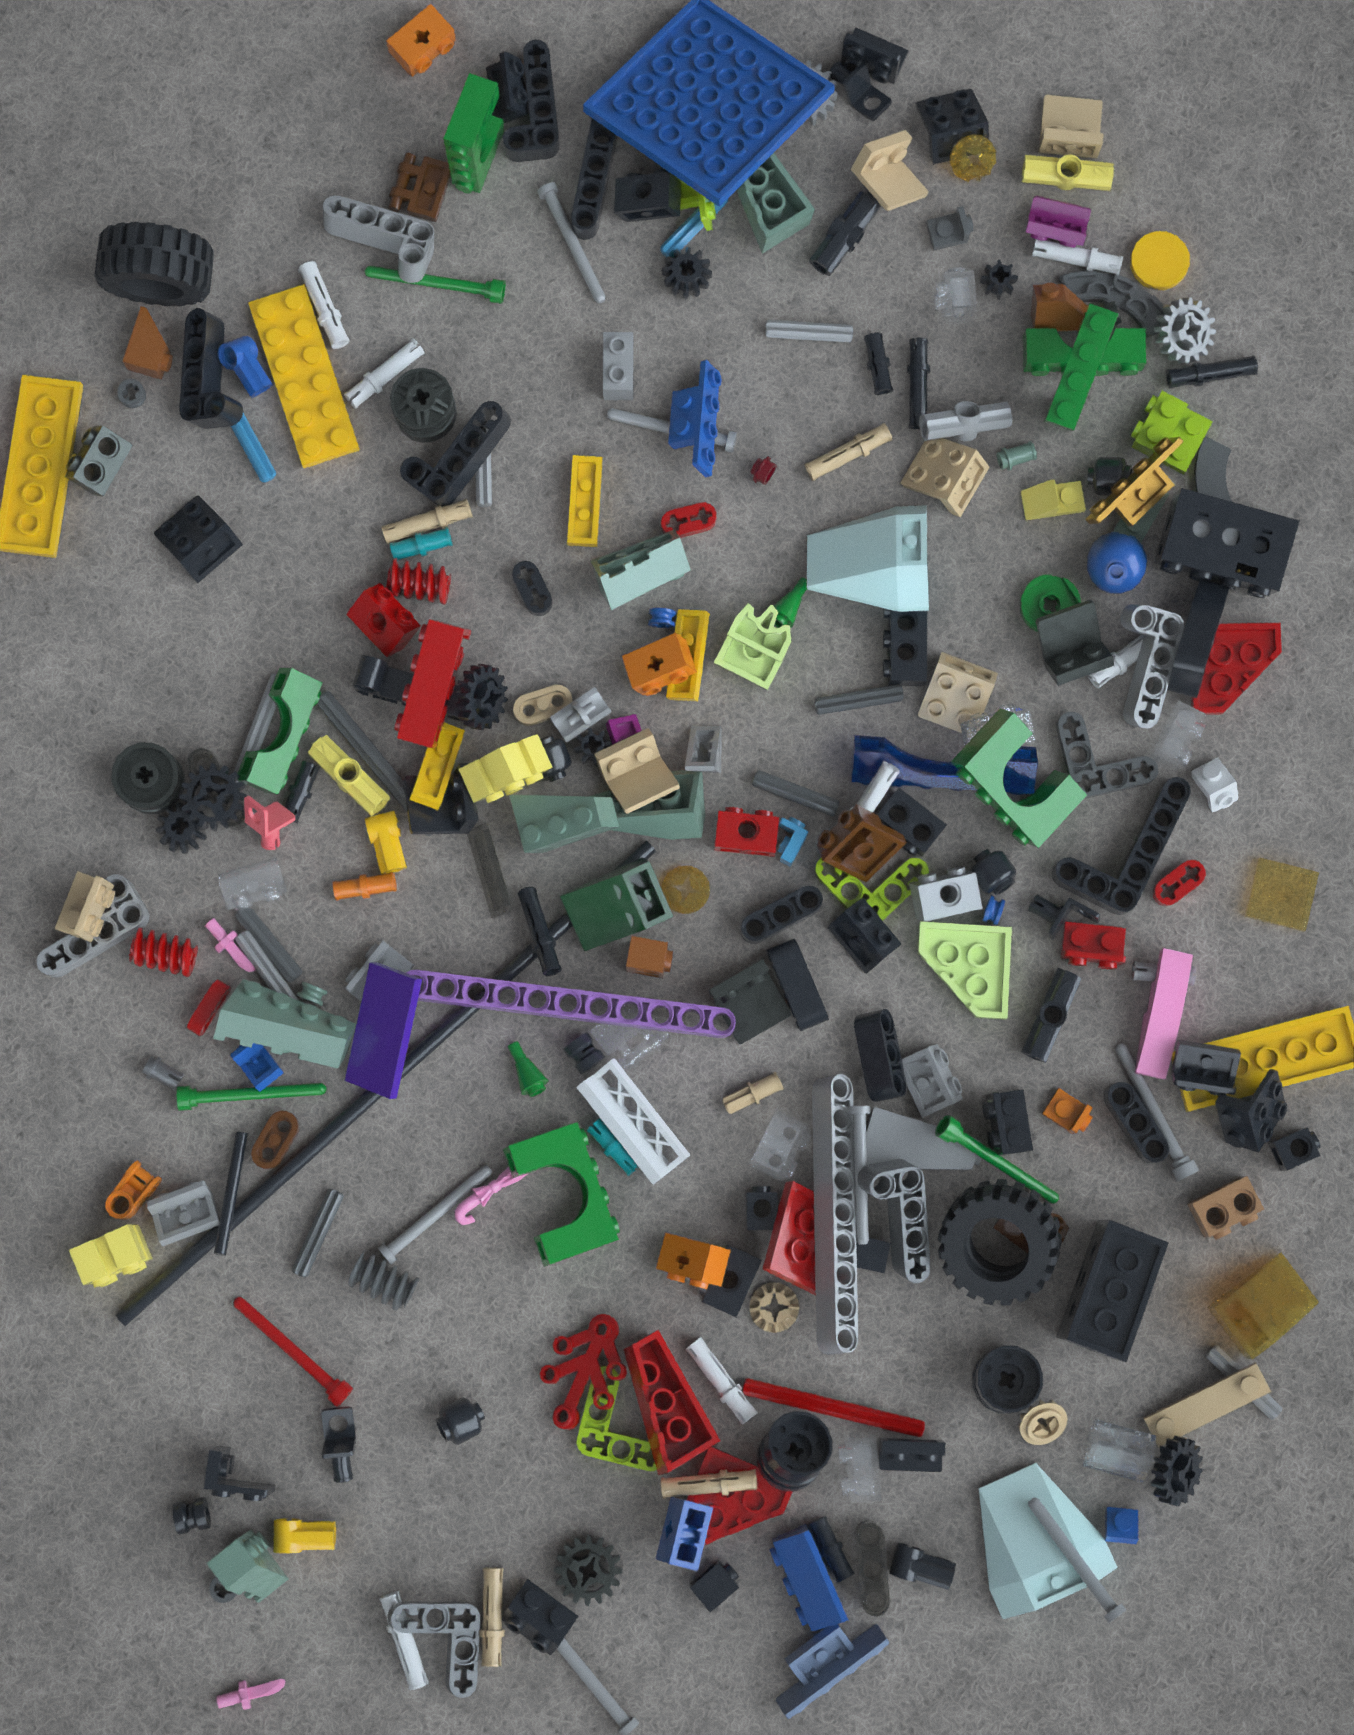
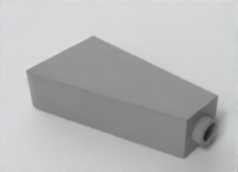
(901, 1137)

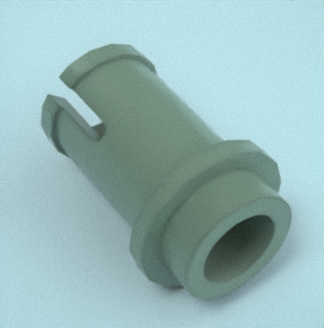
(1020, 454)

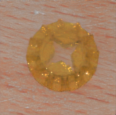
(973, 145)
(693, 901)

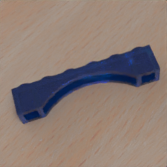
(871, 751)

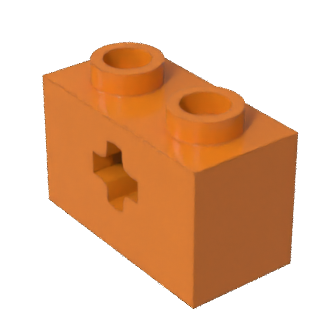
(425, 27)
(659, 664)
(693, 1260)

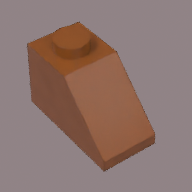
(1056, 307)
(147, 349)

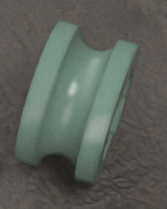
(312, 993)

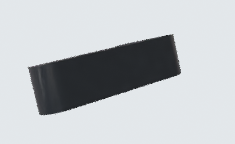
(538, 100)
(202, 373)
(459, 451)
(1198, 638)
(389, 683)

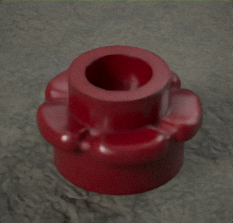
(763, 470)

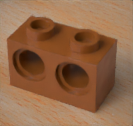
(648, 957)

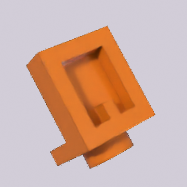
(1068, 1112)

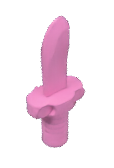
(226, 941)
(245, 1694)

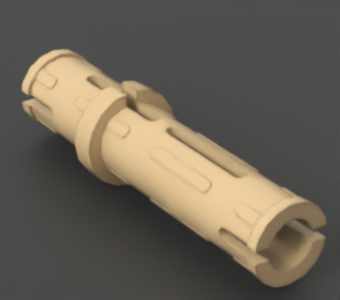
(851, 450)
(427, 521)
(709, 1483)
(492, 1617)

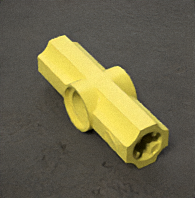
(1086, 173)
(336, 763)

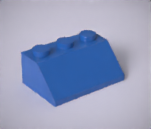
(807, 1579)

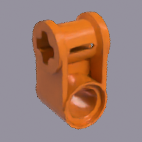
(133, 1190)

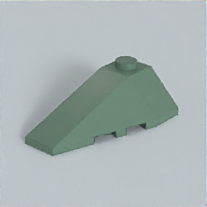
(669, 817)

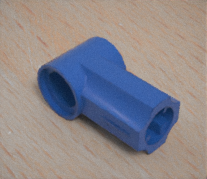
(242, 357)

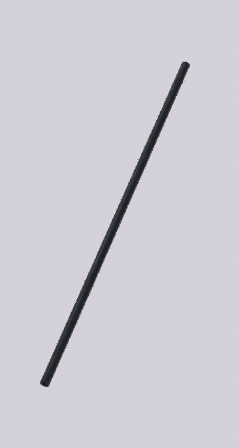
(341, 1122)

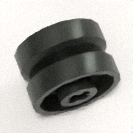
(133, 768)

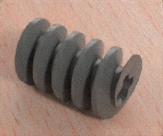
(382, 1281)

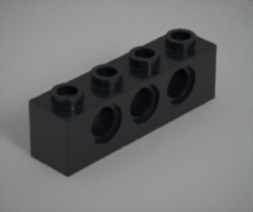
(912, 671)

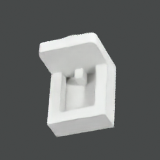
(1216, 784)

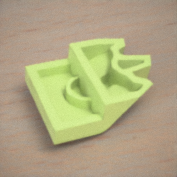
(755, 646)

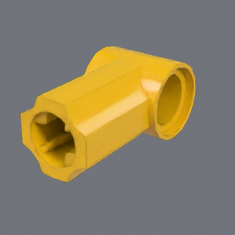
(385, 836)
(303, 1535)

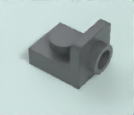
(950, 229)

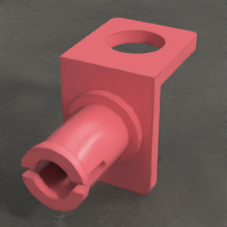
(267, 821)

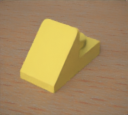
(1052, 499)

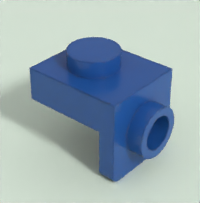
(257, 1065)

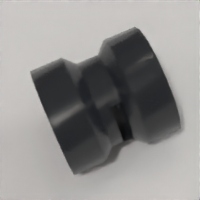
(585, 1060)
(191, 1515)

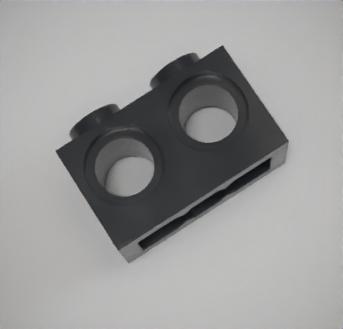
(915, 816)

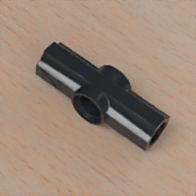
(844, 233)
(1058, 996)

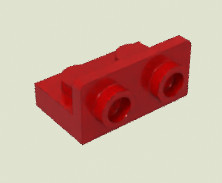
(1093, 944)

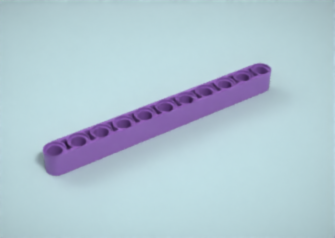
(582, 1012)

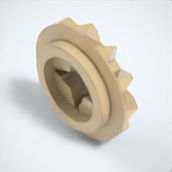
(764, 1318)
(1037, 1433)

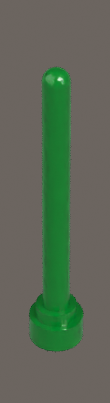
(491, 290)
(190, 1097)
(951, 1131)

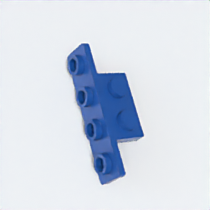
(695, 417)

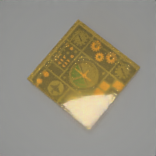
(1282, 894)

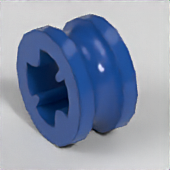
(662, 618)
(993, 910)

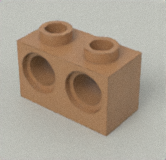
(1223, 1201)

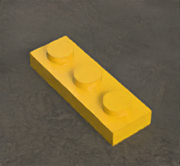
(584, 501)
(693, 627)
(437, 768)

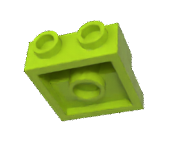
(1171, 419)

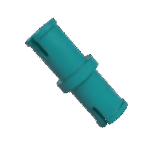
(421, 544)
(612, 1146)

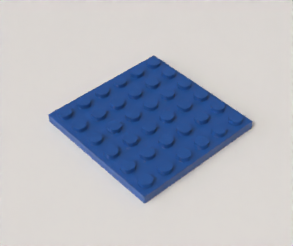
(708, 99)

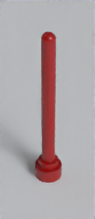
(335, 1389)

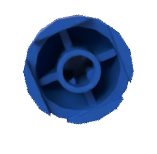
(1116, 563)

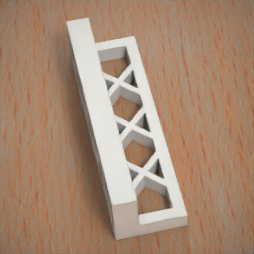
(624, 1124)

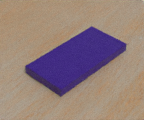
(383, 1030)

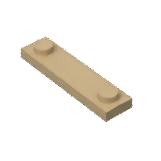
(1207, 1404)

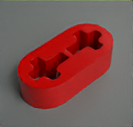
(687, 513)
(1174, 877)
(208, 1007)

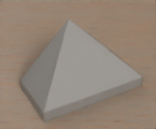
(704, 749)

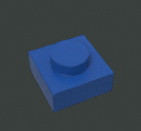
(1121, 1525)

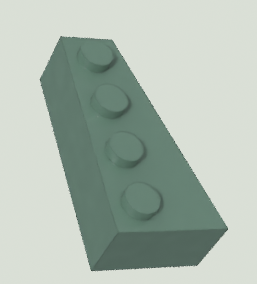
(774, 204)
(284, 1025)

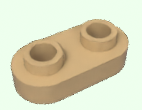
(542, 703)

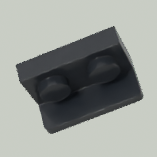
(864, 935)
(911, 1454)

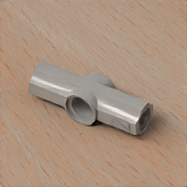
(965, 421)

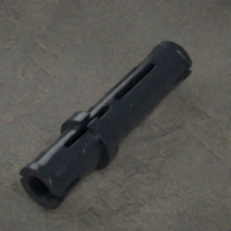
(918, 373)
(1202, 373)
(542, 943)

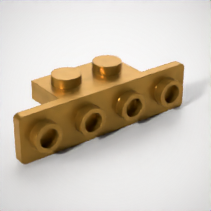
(1141, 490)

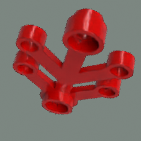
(587, 1367)

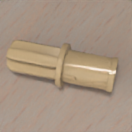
(752, 1093)

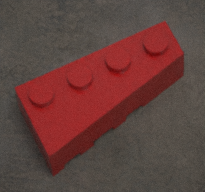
(431, 683)
(668, 1406)

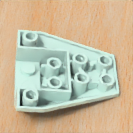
(874, 560)
(1021, 1557)

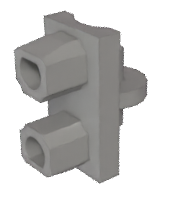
(580, 714)

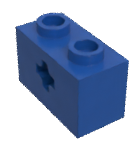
(684, 1533)

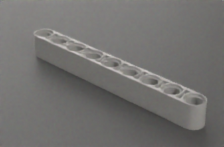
(834, 1215)

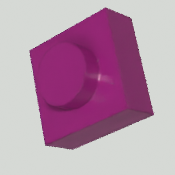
(622, 728)

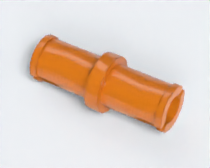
(364, 886)

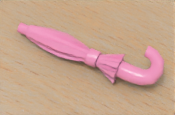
(482, 1195)

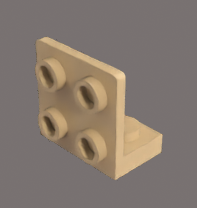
(1071, 126)
(885, 174)
(946, 473)
(956, 692)
(636, 771)
(85, 906)

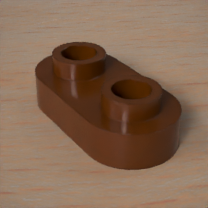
(273, 1138)

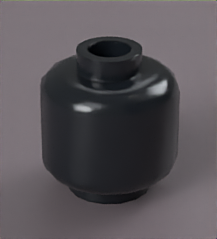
(1107, 473)
(558, 756)
(994, 871)
(460, 1420)

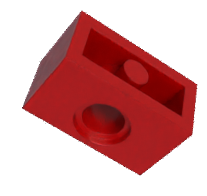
(383, 619)
(730, 840)

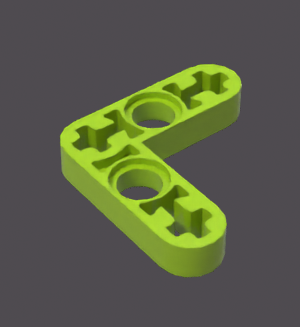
(876, 898)
(600, 1428)

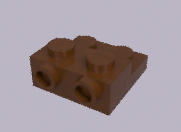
(859, 843)

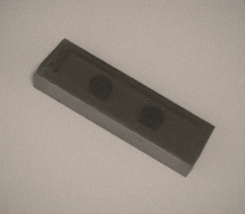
(490, 871)

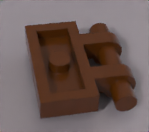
(429, 188)

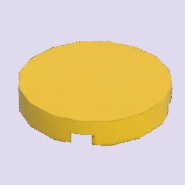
(1160, 260)

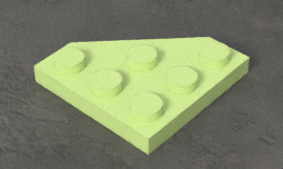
(971, 963)

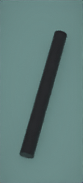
(230, 1193)

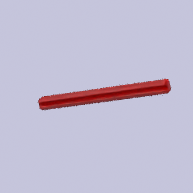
(833, 1407)

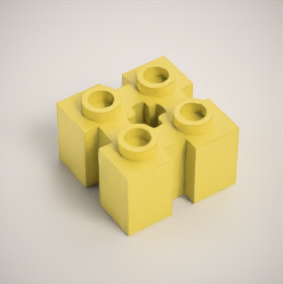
(506, 769)
(111, 1254)

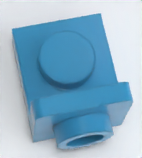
(790, 846)

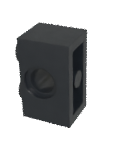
(662, 201)
(732, 1299)

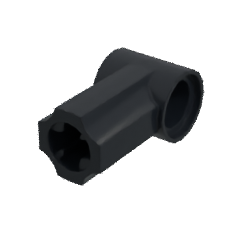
(915, 1565)

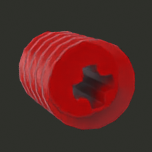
(418, 581)
(163, 953)

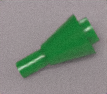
(789, 604)
(529, 1076)

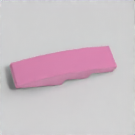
(1163, 1014)

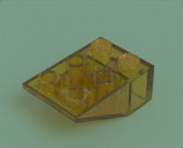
(1263, 1306)

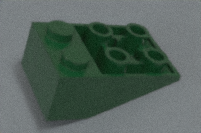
(616, 905)

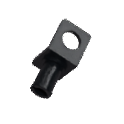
(859, 89)
(1057, 915)
(339, 1444)

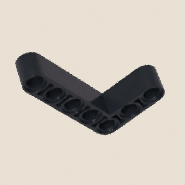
(593, 180)
(1136, 857)

